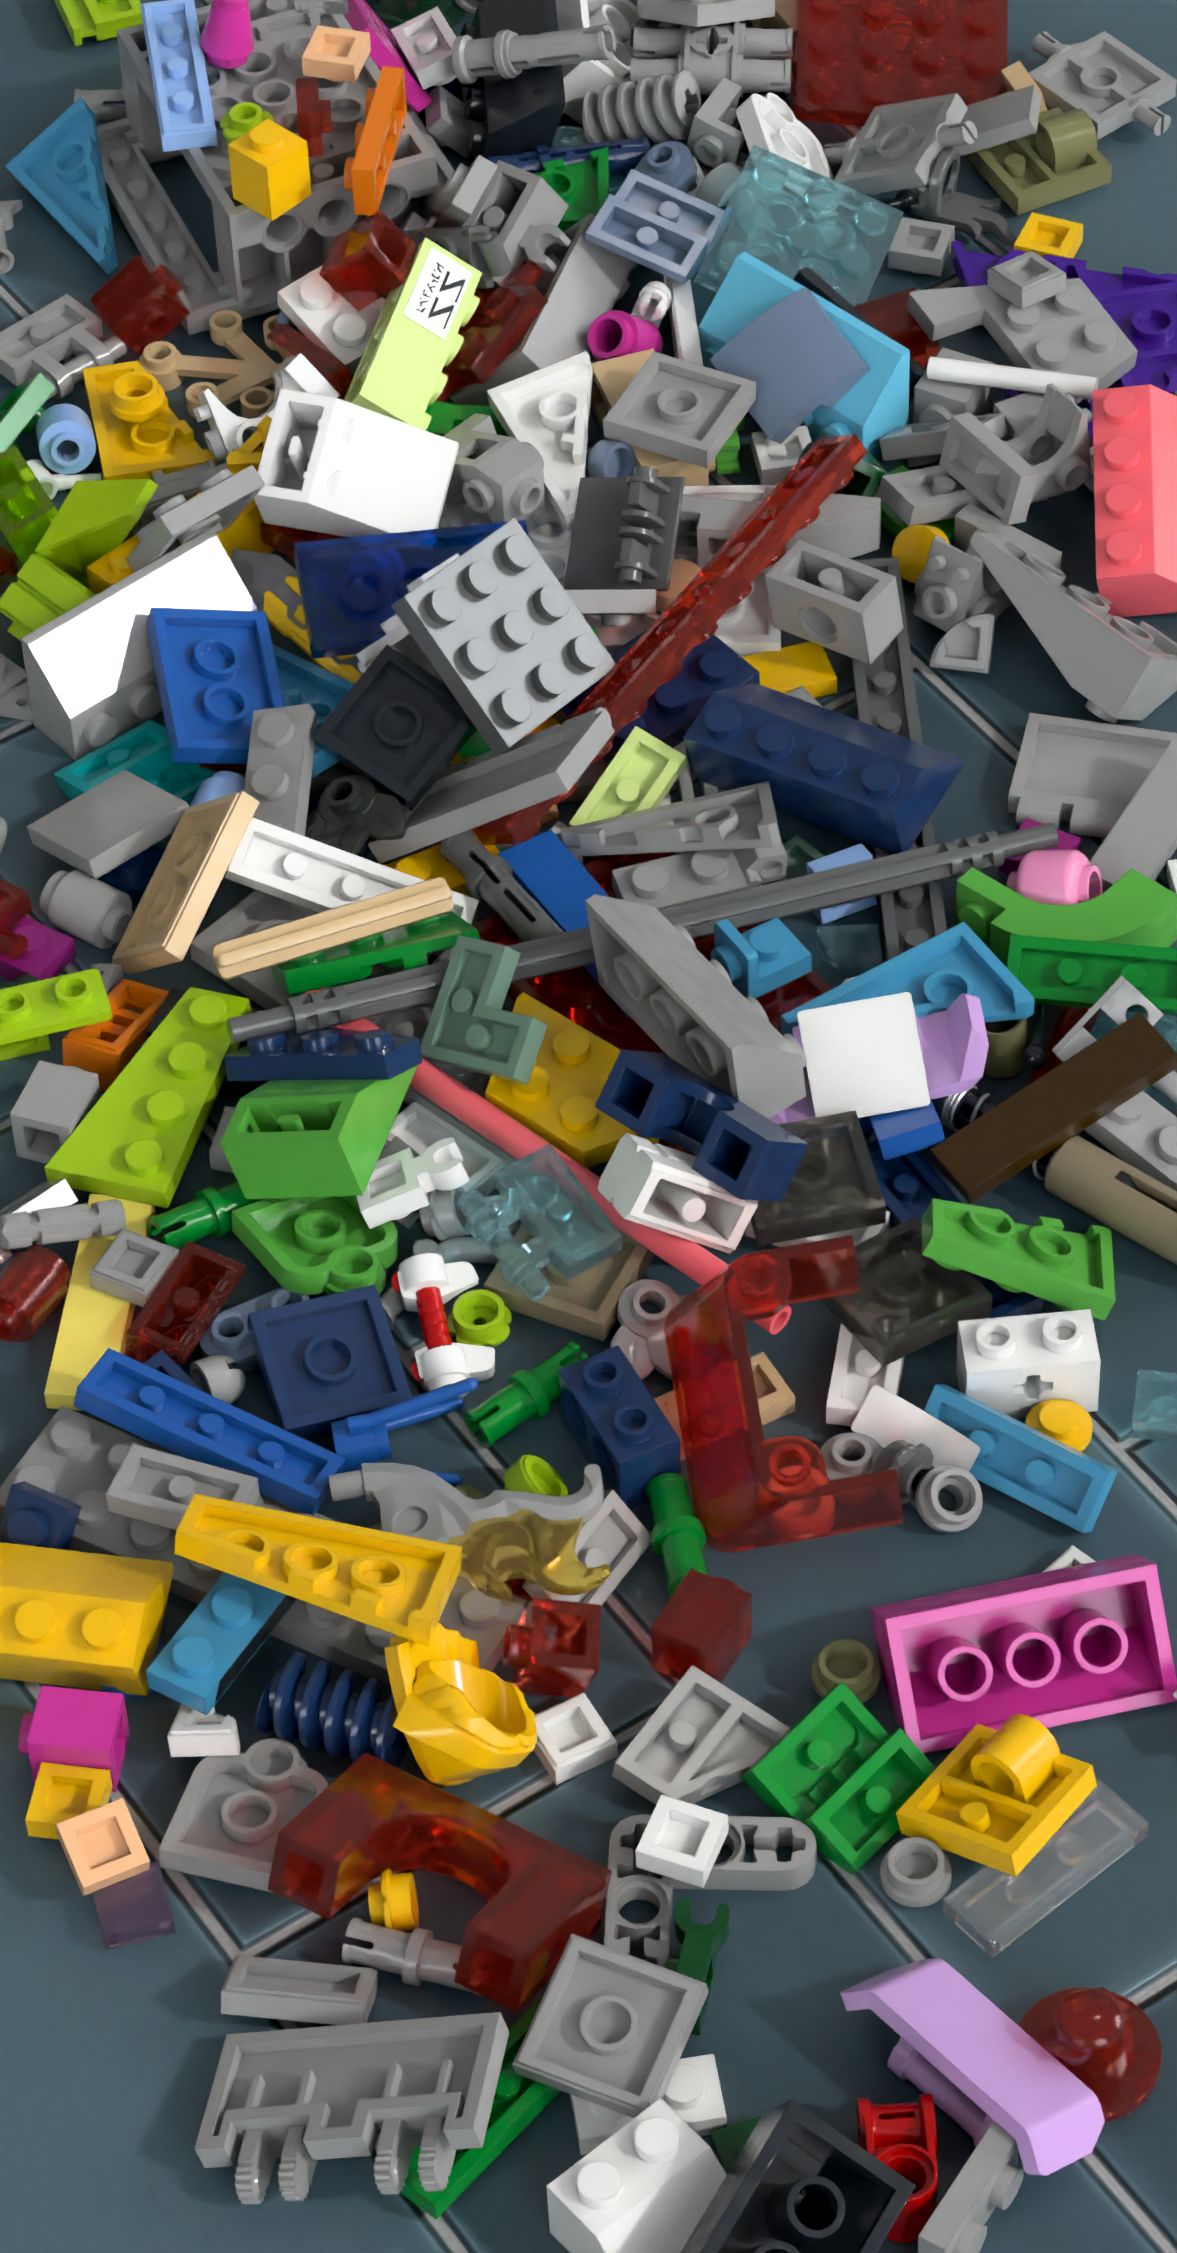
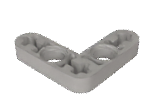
(732, 1874)

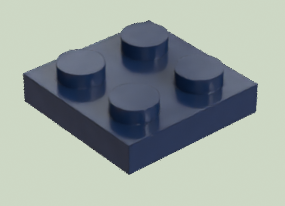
(328, 1359)

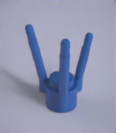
(366, 1436)

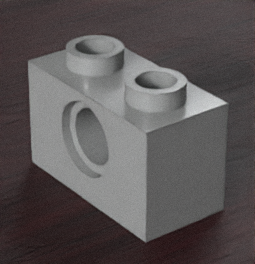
(834, 601)

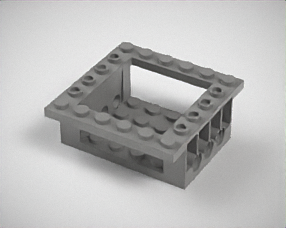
(253, 252)

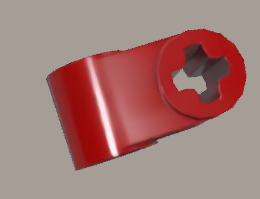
(906, 2142)

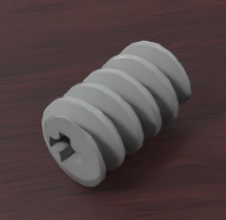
(653, 109)

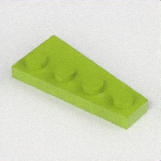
(155, 1110)

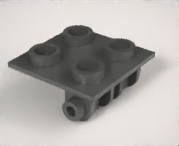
(624, 532)

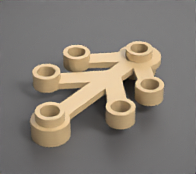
(245, 376)

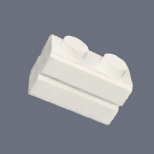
(663, 1192)

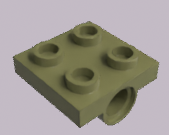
(1045, 165)

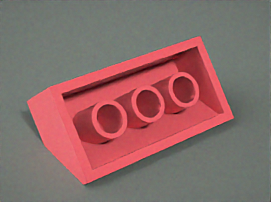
(1136, 499)

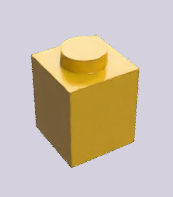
(269, 169)

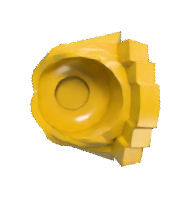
(454, 1712)

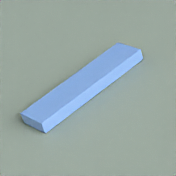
(178, 75)

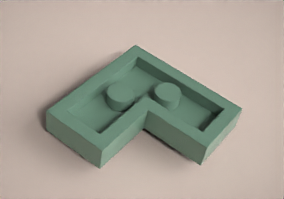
(468, 1016)

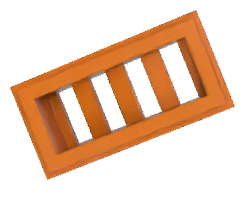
(111, 1045)

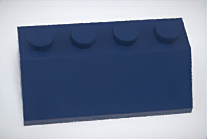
(820, 764)

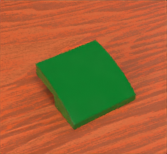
(841, 1777)

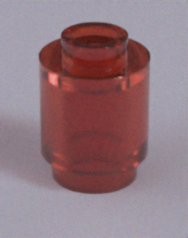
(30, 1292)

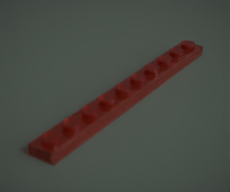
(700, 605)

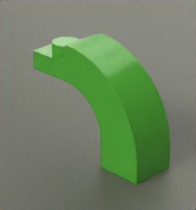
(1127, 913)

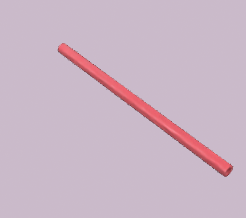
(520, 1141)

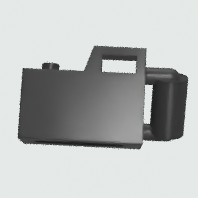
(472, 245)

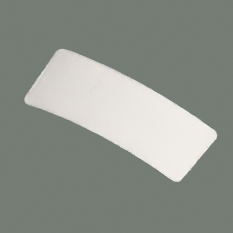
(893, 1419)

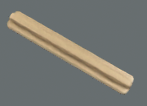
(332, 928)

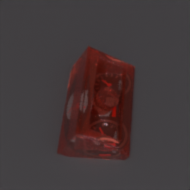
(183, 1305)

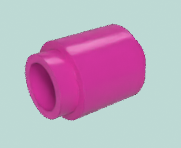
(622, 334)

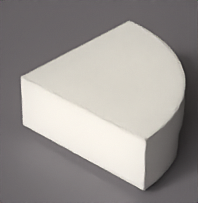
(203, 1735)

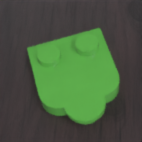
(317, 1243)

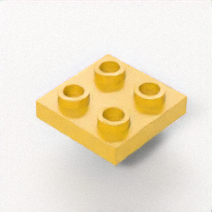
(999, 1795)

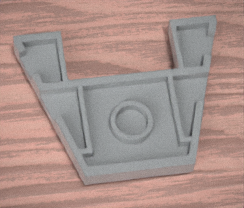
(1055, 335)

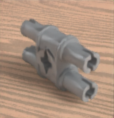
(746, 56)

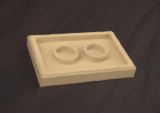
(184, 883)

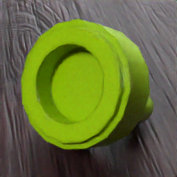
(534, 1476)

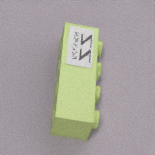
(416, 337)

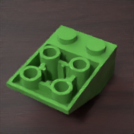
(311, 1135)

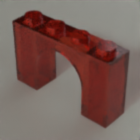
(395, 1821)

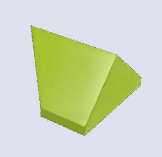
(94, 522)

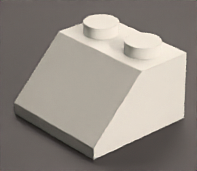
(636, 2188)

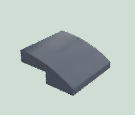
(656, 226)
(795, 360)

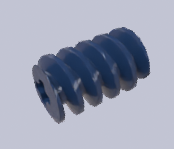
(330, 1713)

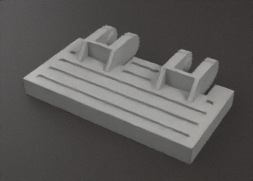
(335, 2086)

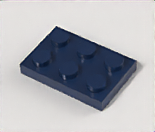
(678, 702)

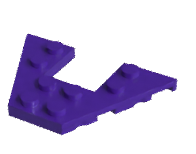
(1136, 301)

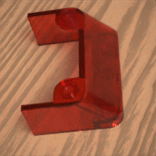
(740, 1484)

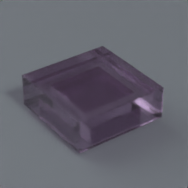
(134, 1909)

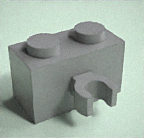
(523, 215)

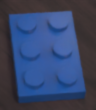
(211, 678)

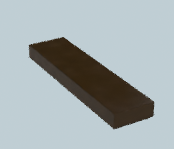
(1054, 1108)

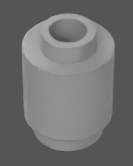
(86, 908)

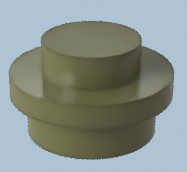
(847, 1663)

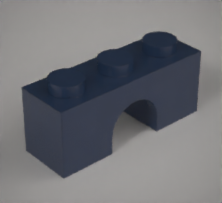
(731, 1140)

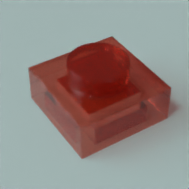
(313, 115)

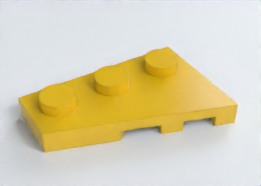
(132, 448)

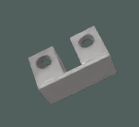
(1114, 1006)

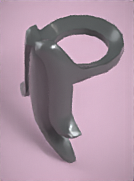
(967, 213)

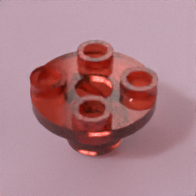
(1100, 2042)

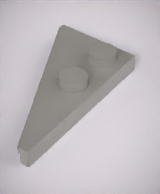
(710, 822)

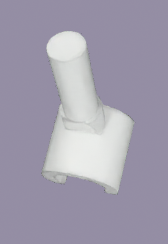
(57, 482)

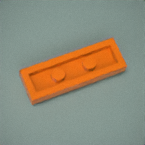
(376, 141)

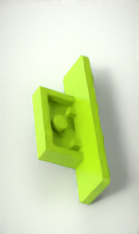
(49, 1007)

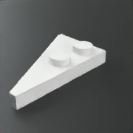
(553, 415)

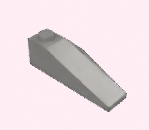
(1102, 656)

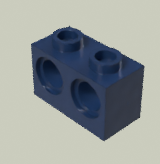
(617, 1424)

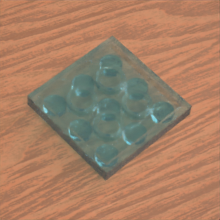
(801, 222)

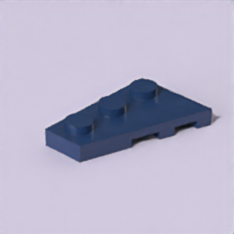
(324, 1056)

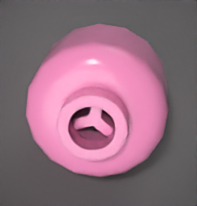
(1056, 877)

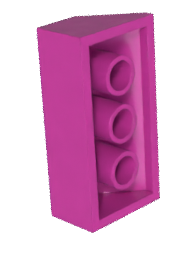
(1029, 1645)

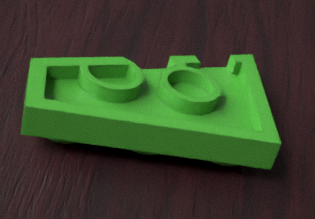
(1037, 1259)

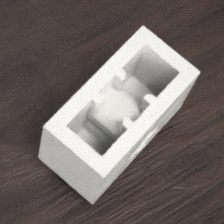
(1029, 1360)

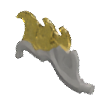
(500, 1534)

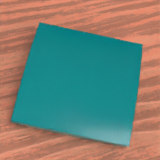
(141, 752)

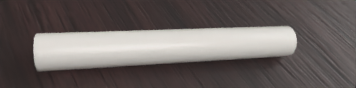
(1009, 377)

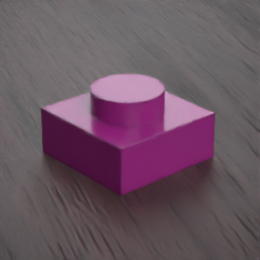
(46, 952)

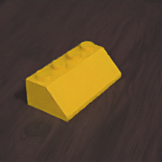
(80, 1617)

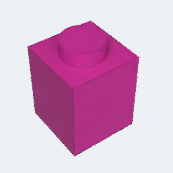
(76, 1730)

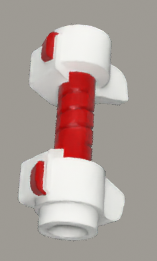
(425, 1288)

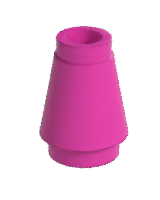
(228, 34)

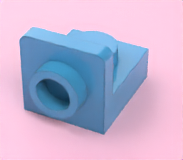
(760, 957)

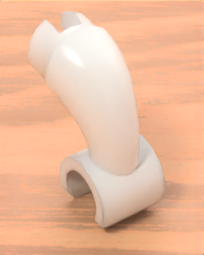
(653, 302)

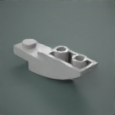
(845, 525)

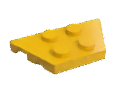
(564, 1089)

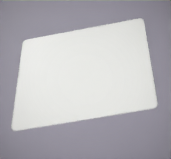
(864, 1056)

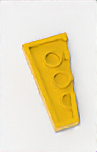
(338, 1566)

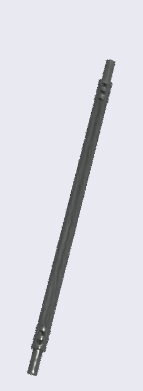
(741, 908)

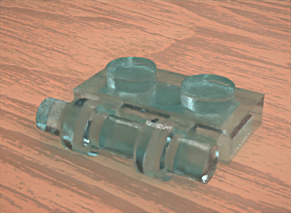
(556, 1211)

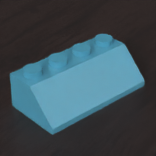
(871, 407)

